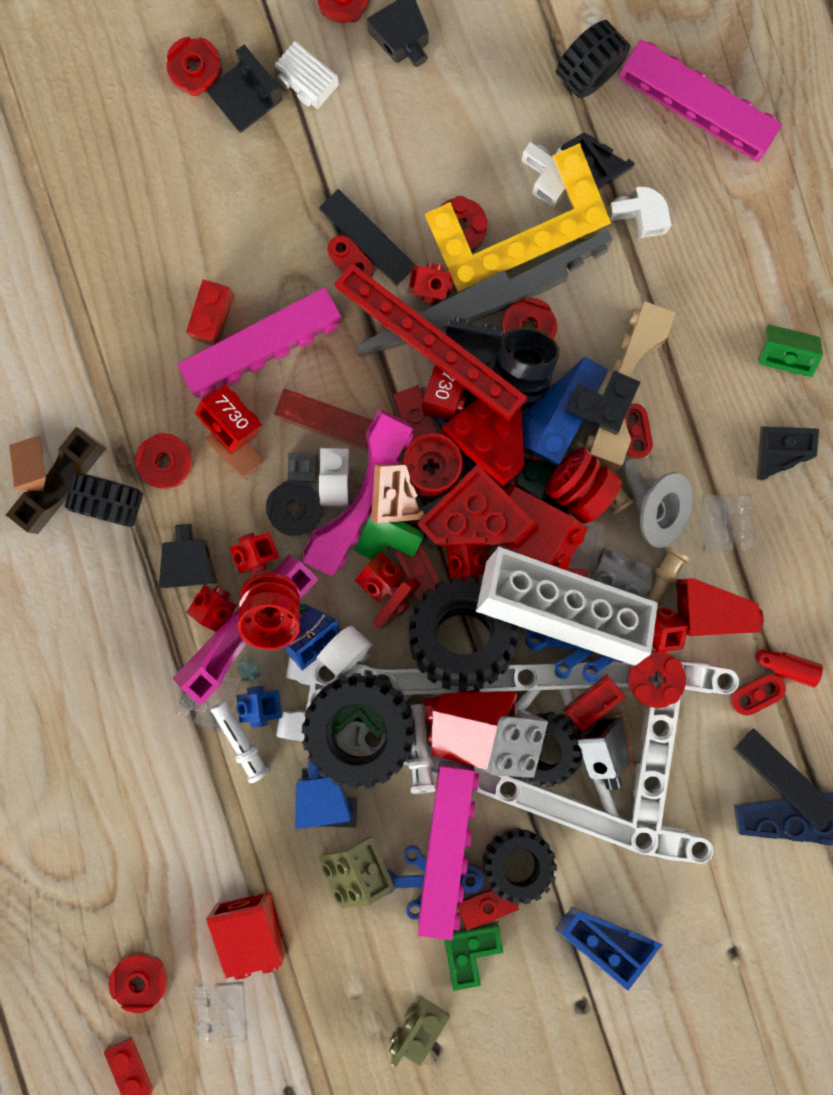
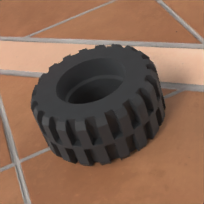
(454, 668)
(341, 765)

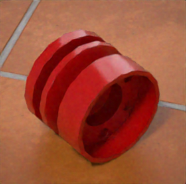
(441, 454)
(583, 485)
(269, 611)

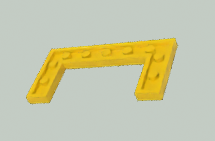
(586, 217)

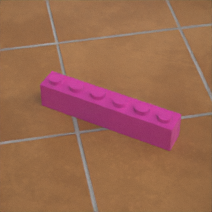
(700, 100)
(261, 343)
(446, 850)

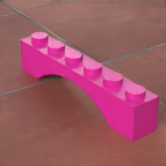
(330, 542)
(210, 664)

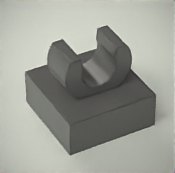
(302, 467)

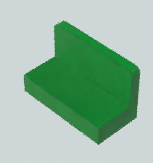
(791, 351)

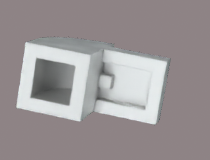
(549, 184)
(648, 209)
(334, 478)
(345, 651)

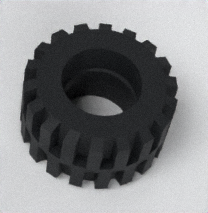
(592, 59)
(103, 499)
(571, 755)
(538, 880)

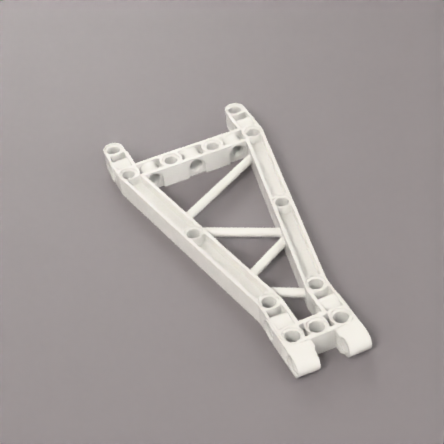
(602, 823)

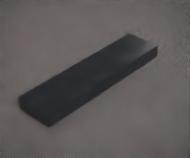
(367, 237)
(785, 779)

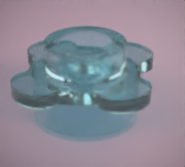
(248, 670)

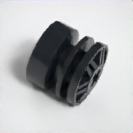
(527, 361)

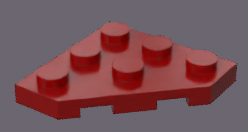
(489, 440)
(476, 514)

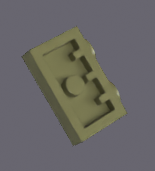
(357, 874)
(418, 1033)

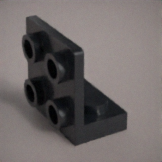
(245, 91)
(480, 341)

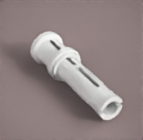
(246, 753)
(421, 763)

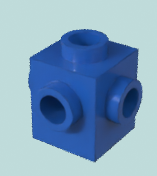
(258, 706)

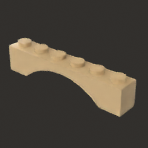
(649, 331)

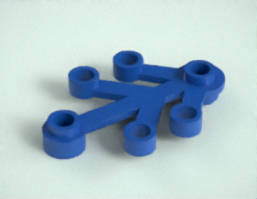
(572, 660)
(416, 881)

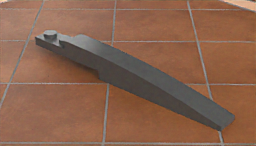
(498, 292)

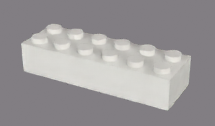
(567, 606)

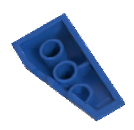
(546, 425)

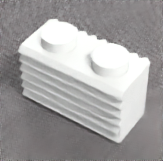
(305, 75)

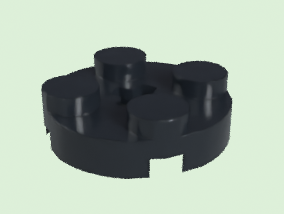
(285, 495)

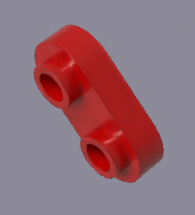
(350, 255)
(639, 432)
(756, 694)

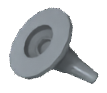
(662, 505)

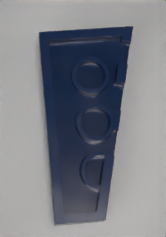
(780, 820)

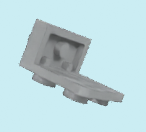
(623, 573)
(517, 745)

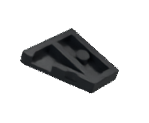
(602, 162)
(784, 448)

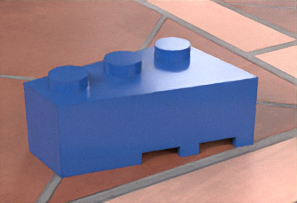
(609, 946)

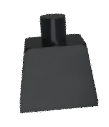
(400, 31)
(186, 561)
(605, 751)

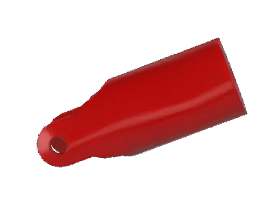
(791, 667)

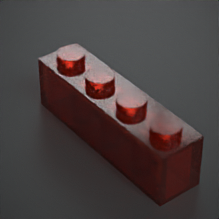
(323, 419)

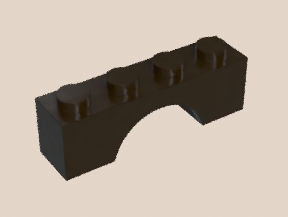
(75, 456)

